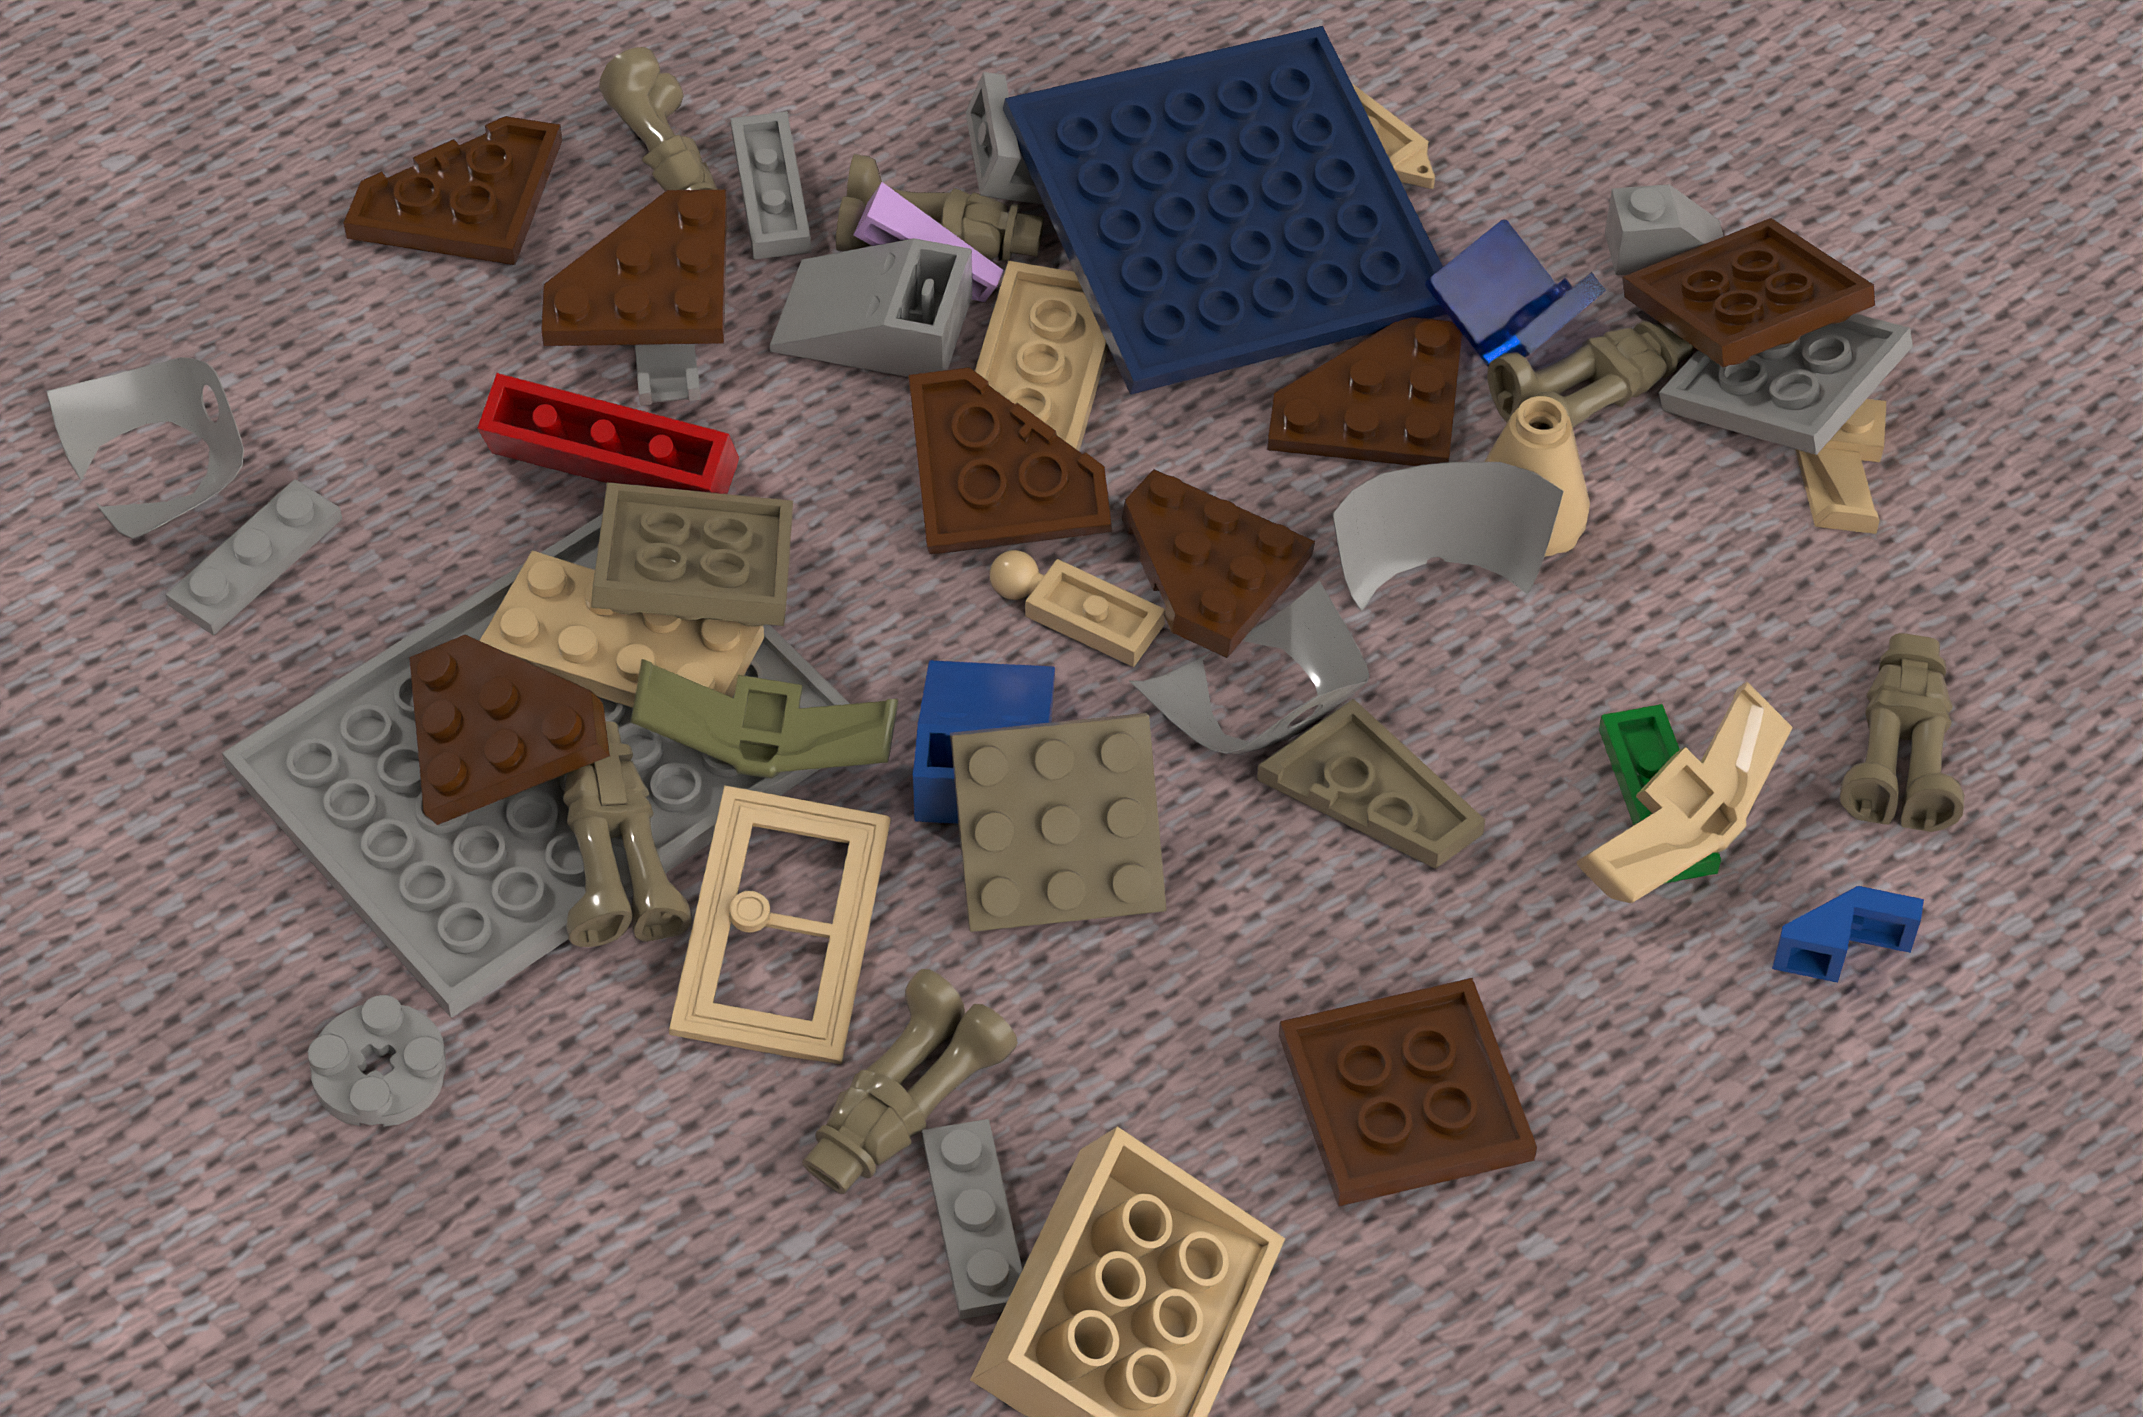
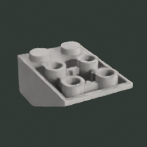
(879, 307)

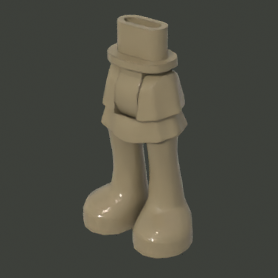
(644, 103)
(972, 218)
(1616, 364)
(1914, 705)
(607, 803)
(876, 1112)

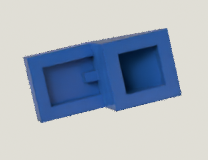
(1819, 939)

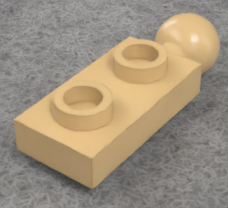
(1079, 605)

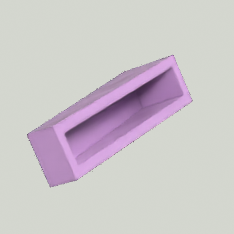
(894, 219)

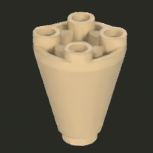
(1543, 441)

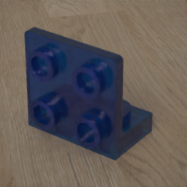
(1506, 296)

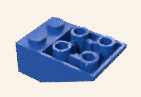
(969, 699)

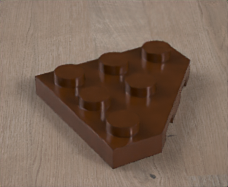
(462, 197)
(646, 280)
(1376, 400)
(997, 469)
(1210, 559)
(496, 726)

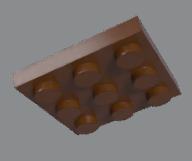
(1748, 292)
(1406, 1091)

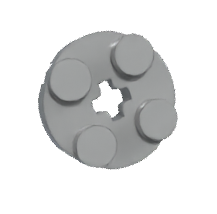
(375, 1098)

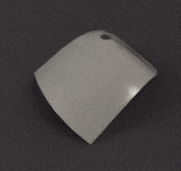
(166, 391)
(1450, 511)
(1310, 634)

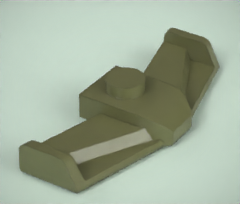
(763, 724)

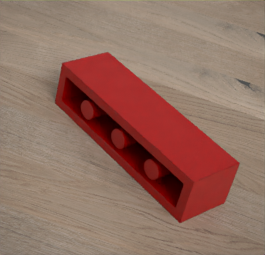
(603, 439)

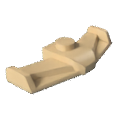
(1836, 475)
(1693, 803)

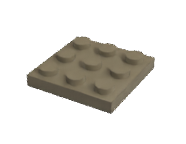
(693, 555)
(1058, 822)

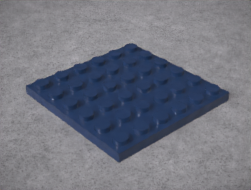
(1226, 207)

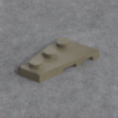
(1375, 785)

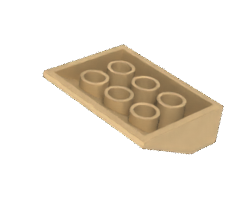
(1129, 1292)

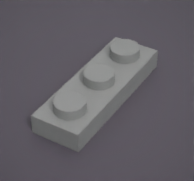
(770, 185)
(253, 557)
(973, 1216)

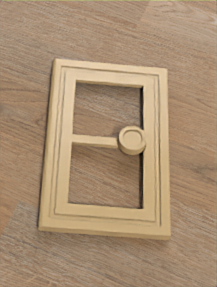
(718, 905)

